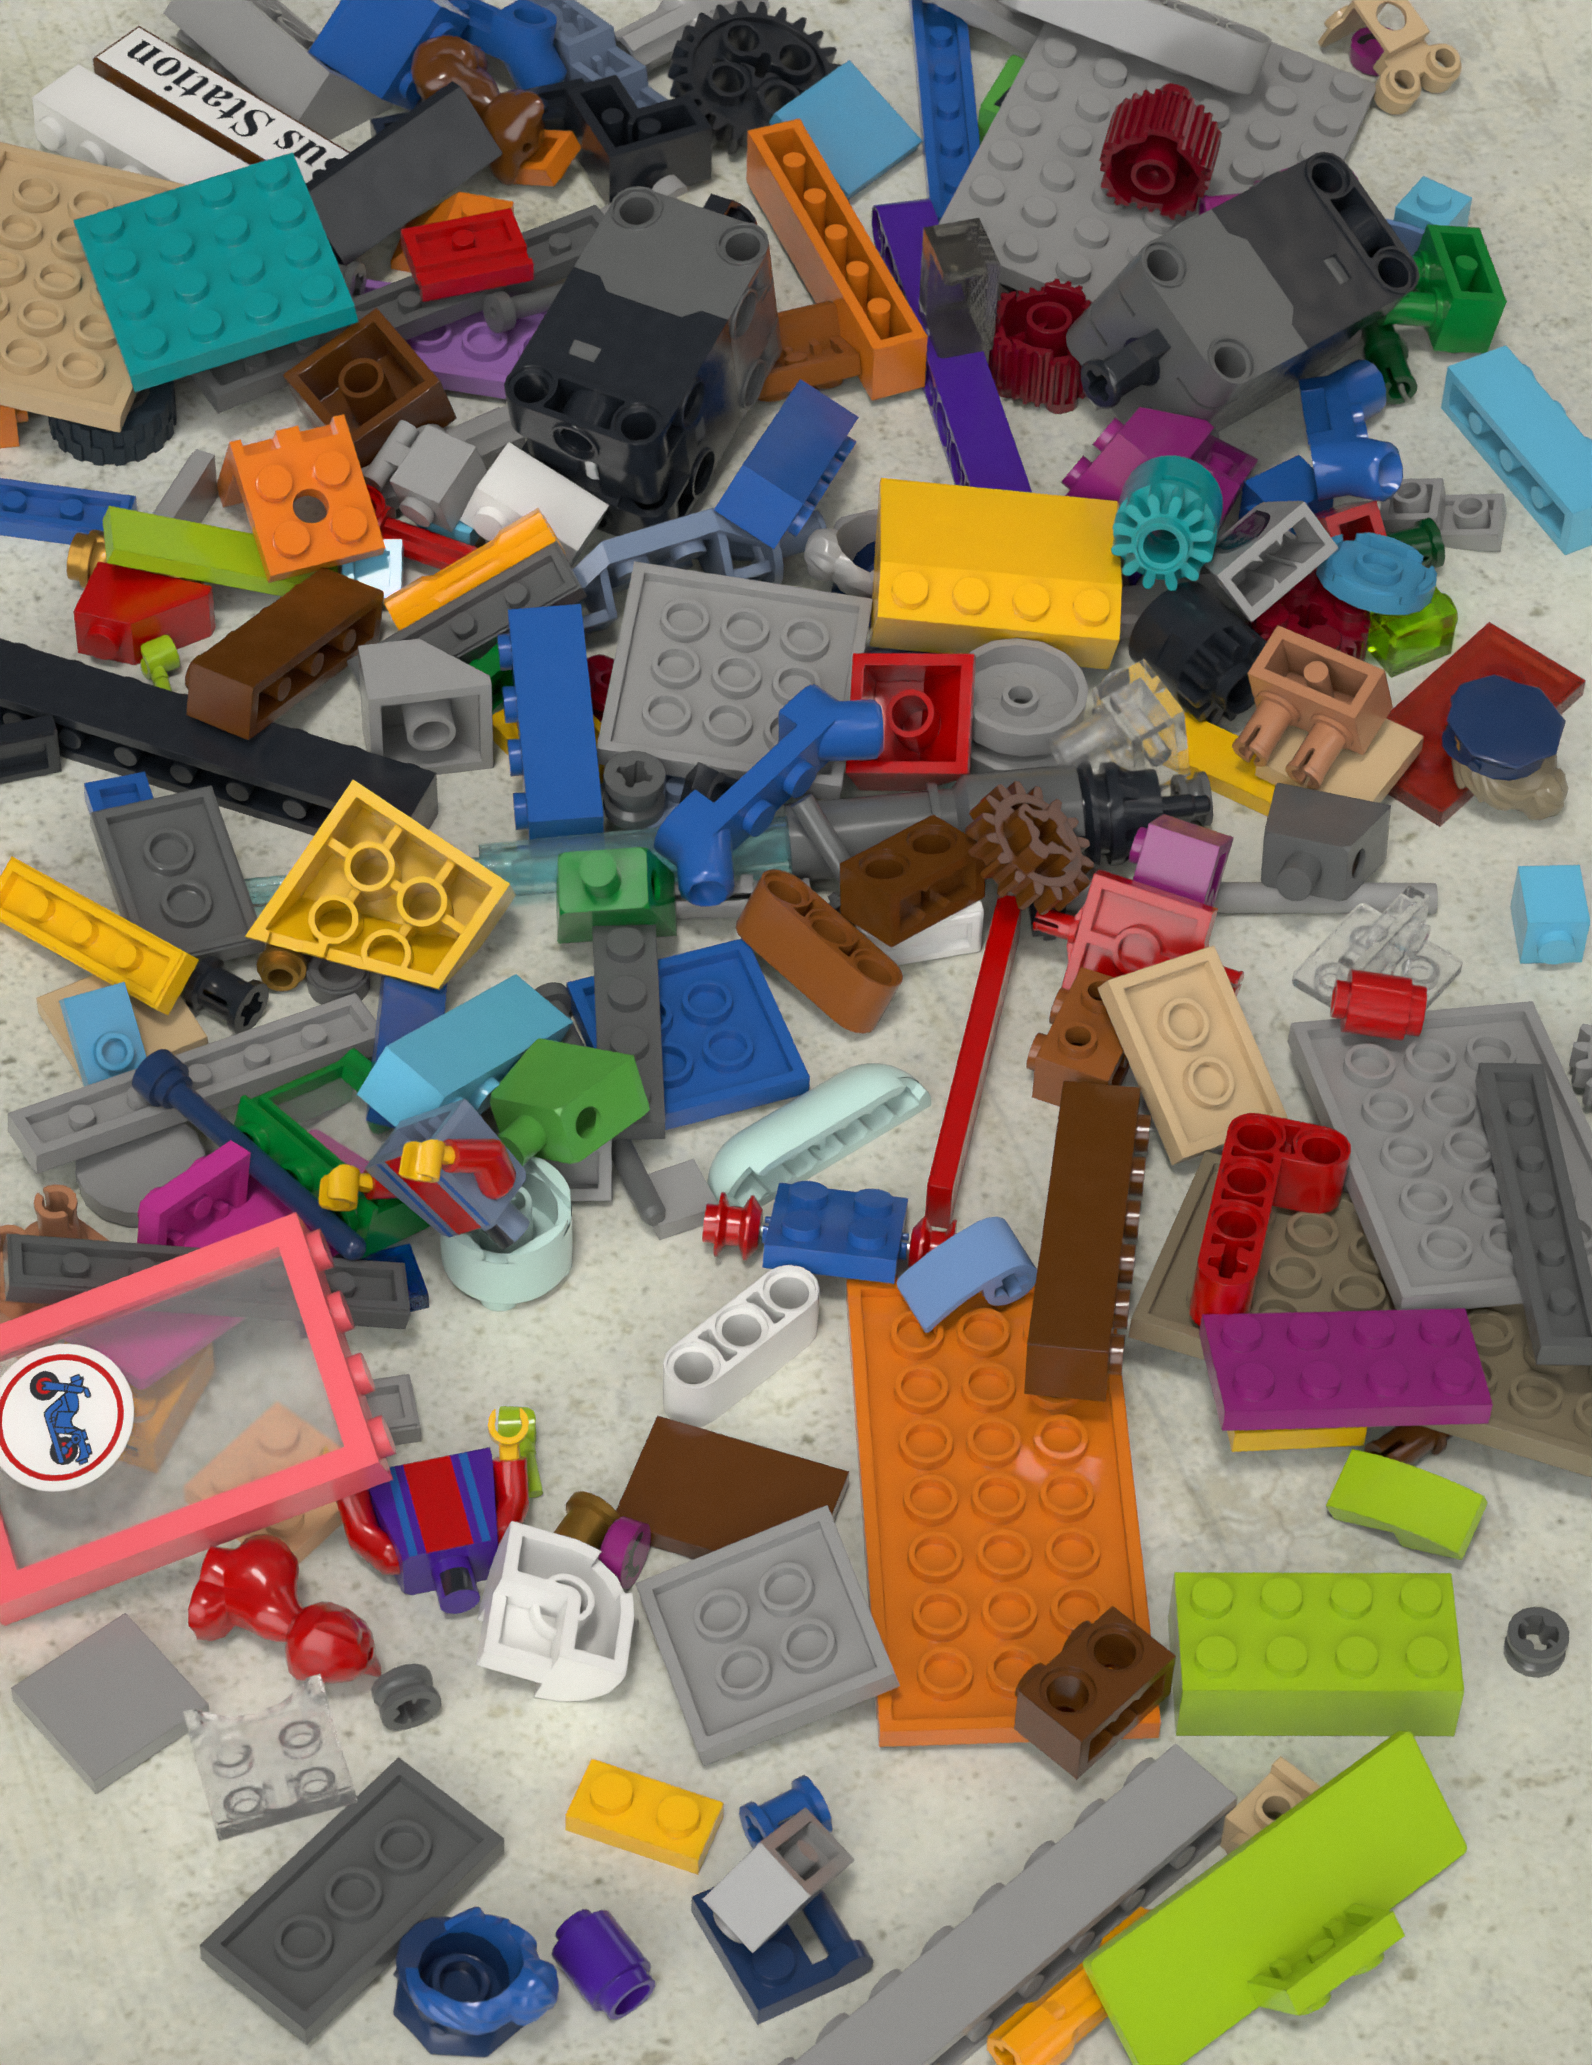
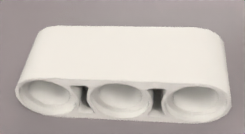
(740, 1345)

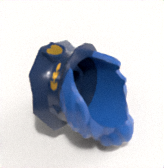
(470, 1982)

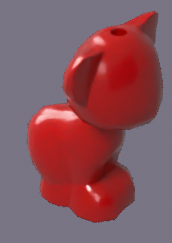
(258, 1592)

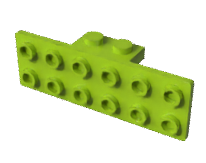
(1281, 1911)

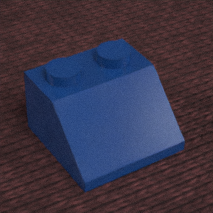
(378, 39)

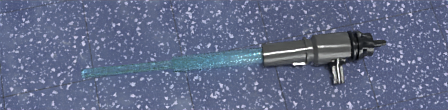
(1106, 804)

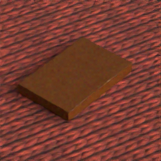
(716, 1489)

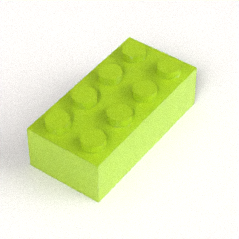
(1314, 1654)

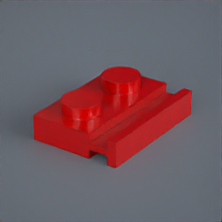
(467, 254)

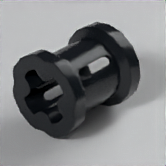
(226, 995)

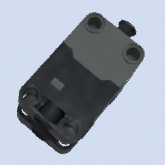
(1244, 299)
(650, 355)

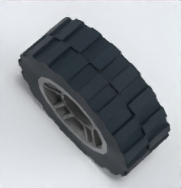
(143, 432)

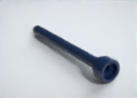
(166, 1083)

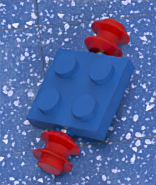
(825, 1231)

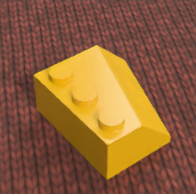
(384, 896)

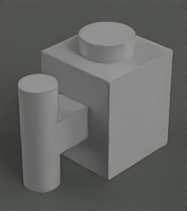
(430, 478)

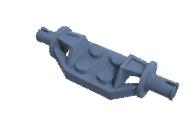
(674, 544)

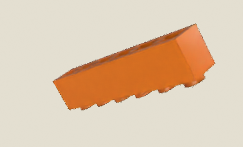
(836, 256)

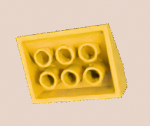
(994, 566)

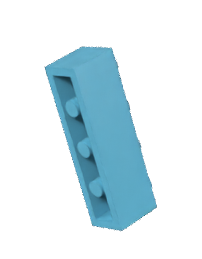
(1525, 442)
(462, 1052)

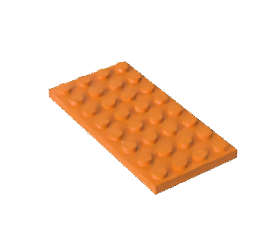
(982, 1514)

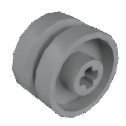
(1020, 701)

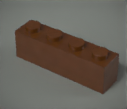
(283, 653)

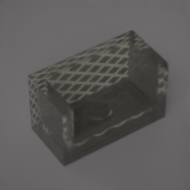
(959, 288)

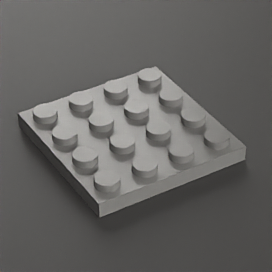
(715, 661)

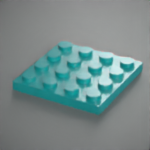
(215, 271)

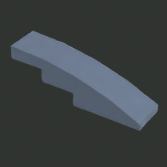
(591, 53)

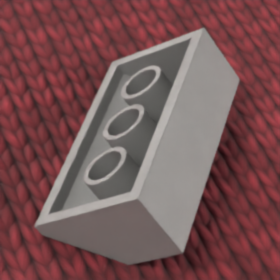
(269, 54)

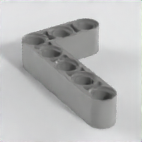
(1165, 34)

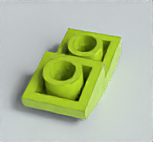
(1408, 1501)

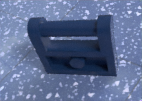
(779, 1971)

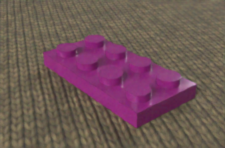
(1344, 1369)

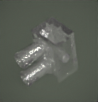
(1132, 725)

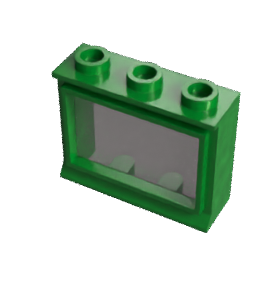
(321, 1125)

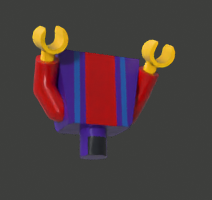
(442, 1519)

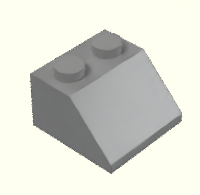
(425, 707)

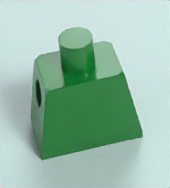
(613, 890)

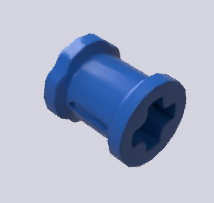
(763, 1819)

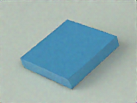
(851, 127)

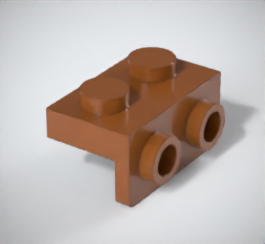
(810, 352)

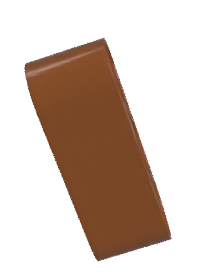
(819, 951)

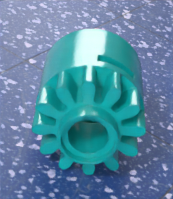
(1167, 520)

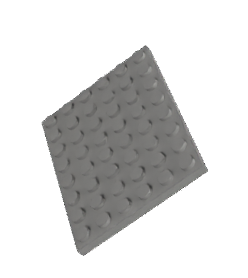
(1040, 159)

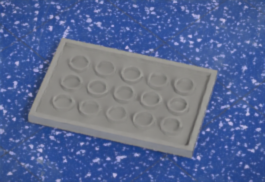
(1422, 1146)

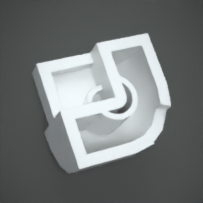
(554, 1616)

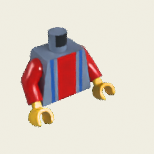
(443, 1169)

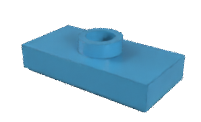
(103, 1033)

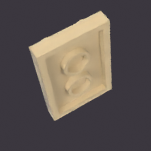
(1190, 1051)

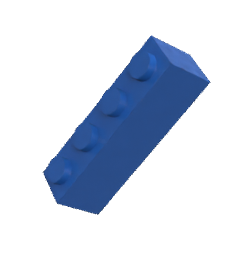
(790, 466)
(553, 722)

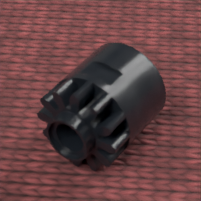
(1198, 651)

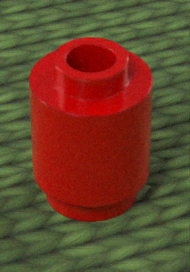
(1379, 1005)

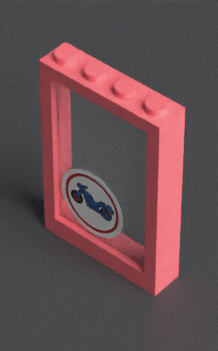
(178, 1415)

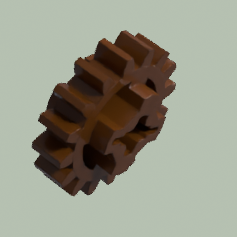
(1029, 847)

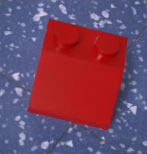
(925, 718)

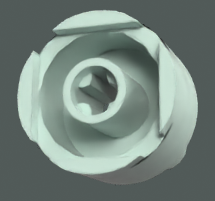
(529, 1265)

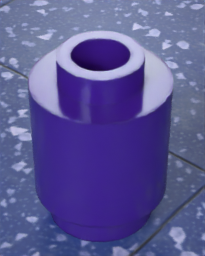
(603, 1963)

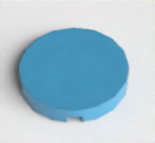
(1378, 575)

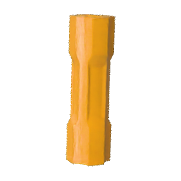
(507, 548)
(1052, 2025)

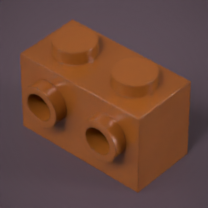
(1079, 1043)

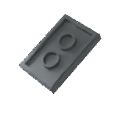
(178, 873)

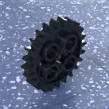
(746, 68)

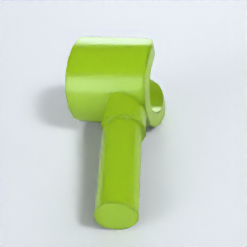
(158, 659)
(509, 1426)

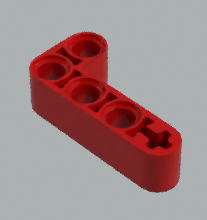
(1261, 1166)

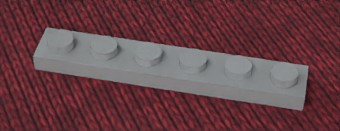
(221, 1072)

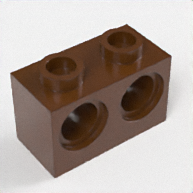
(911, 881)
(1104, 1698)

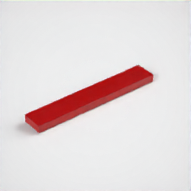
(973, 1063)

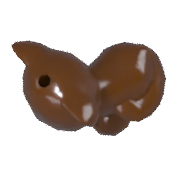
(510, 116)

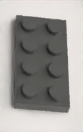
(349, 1898)

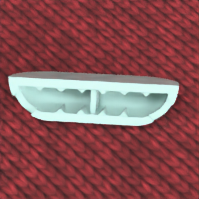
(815, 1131)

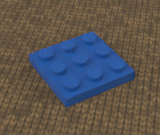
(718, 1034)

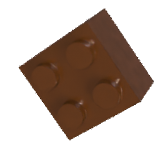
(372, 381)

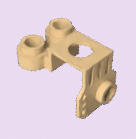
(1405, 55)

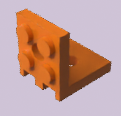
(294, 465)

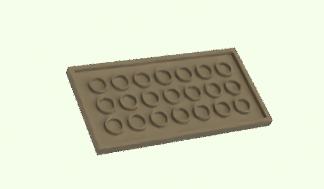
(1329, 1266)

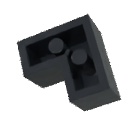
(633, 144)

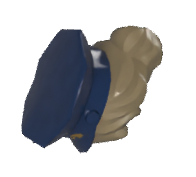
(1506, 746)

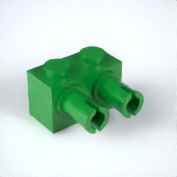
(1456, 291)

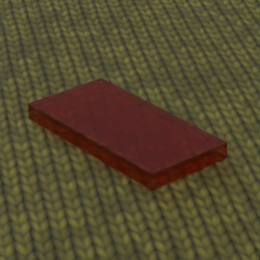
(1429, 781)

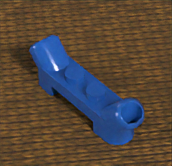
(519, 37)
(1338, 438)
(812, 732)

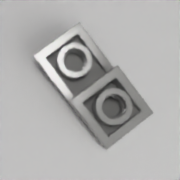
(1464, 520)

